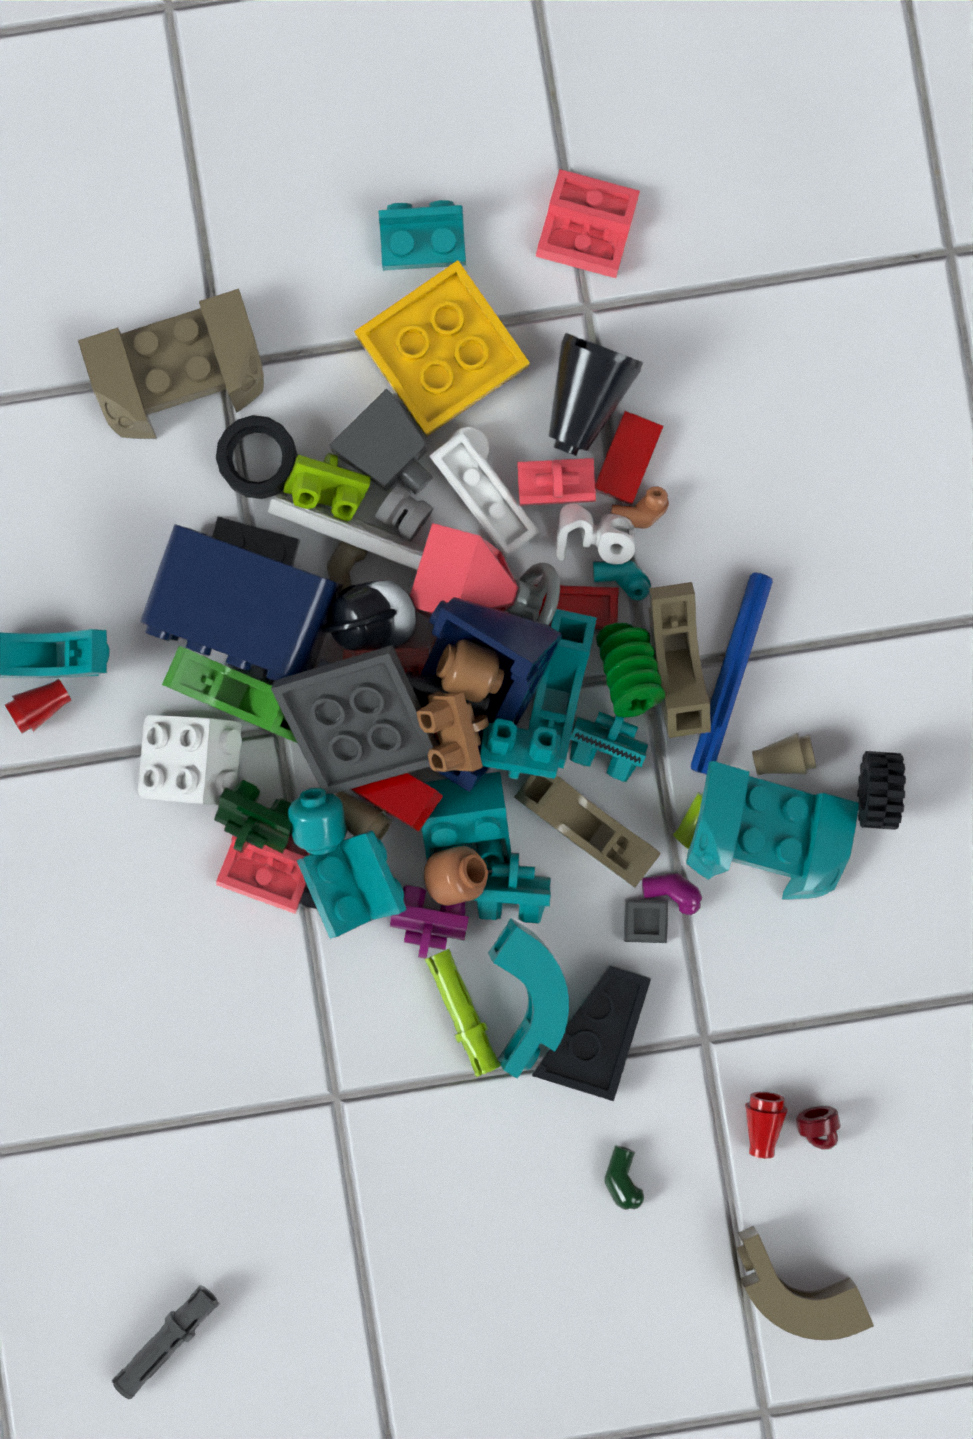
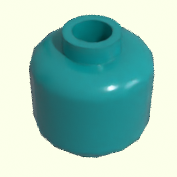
(317, 821)

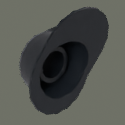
(371, 616)

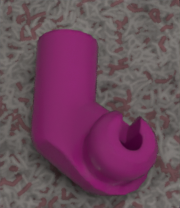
(677, 888)

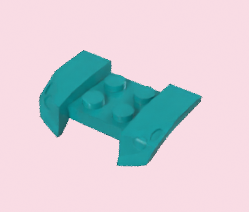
(772, 831)

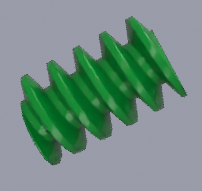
(629, 669)

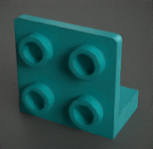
(352, 884)

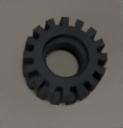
(881, 790)

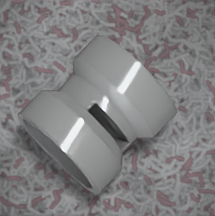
(396, 506)

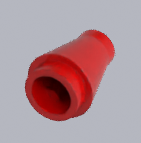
(37, 705)
(764, 1120)

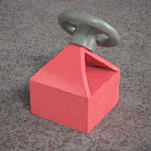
(476, 571)

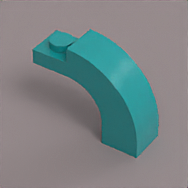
(54, 654)
(562, 681)
(547, 1011)

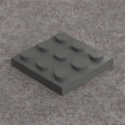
(355, 720)

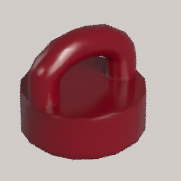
(817, 1123)

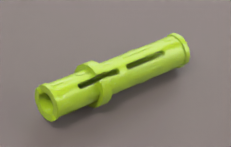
(463, 1014)

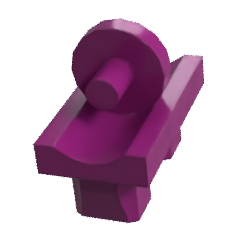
(429, 926)

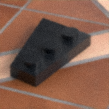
(598, 1036)

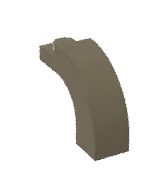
(678, 659)
(588, 827)
(813, 1315)

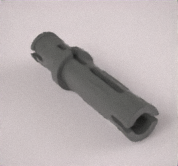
(178, 1328)

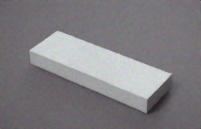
(484, 493)

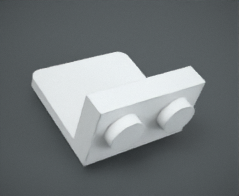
(188, 758)

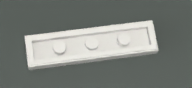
(352, 532)

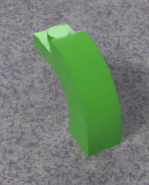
(226, 691)

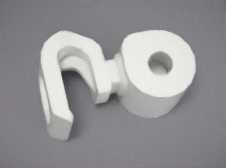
(612, 535)

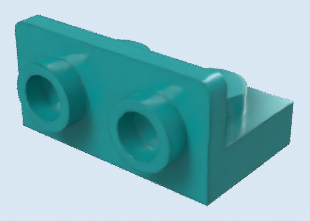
(422, 235)

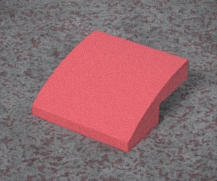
(587, 223)
(265, 874)

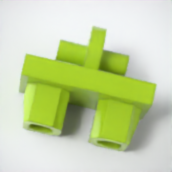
(326, 484)

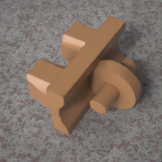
(456, 732)

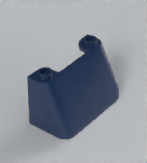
(523, 651)

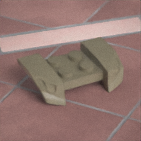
(174, 364)

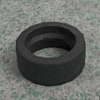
(235, 433)

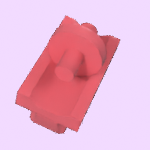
(556, 482)

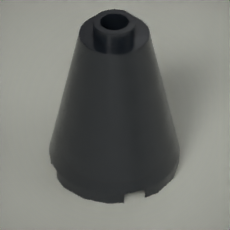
(587, 391)

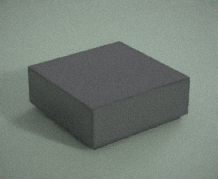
(646, 921)

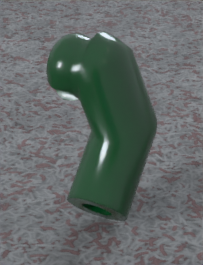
(619, 1183)

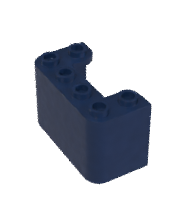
(238, 604)

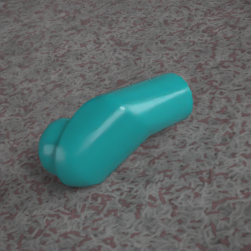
(626, 575)

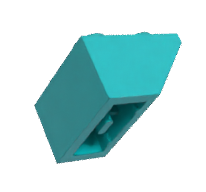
(470, 820)

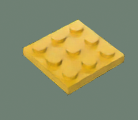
(442, 348)

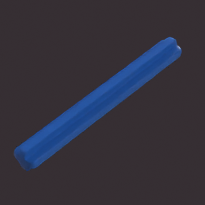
(732, 670)

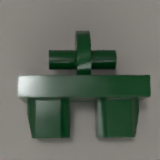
(253, 821)

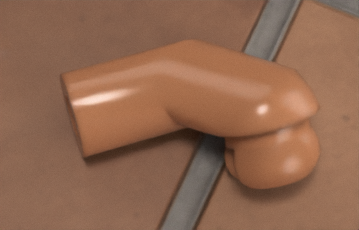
(647, 510)

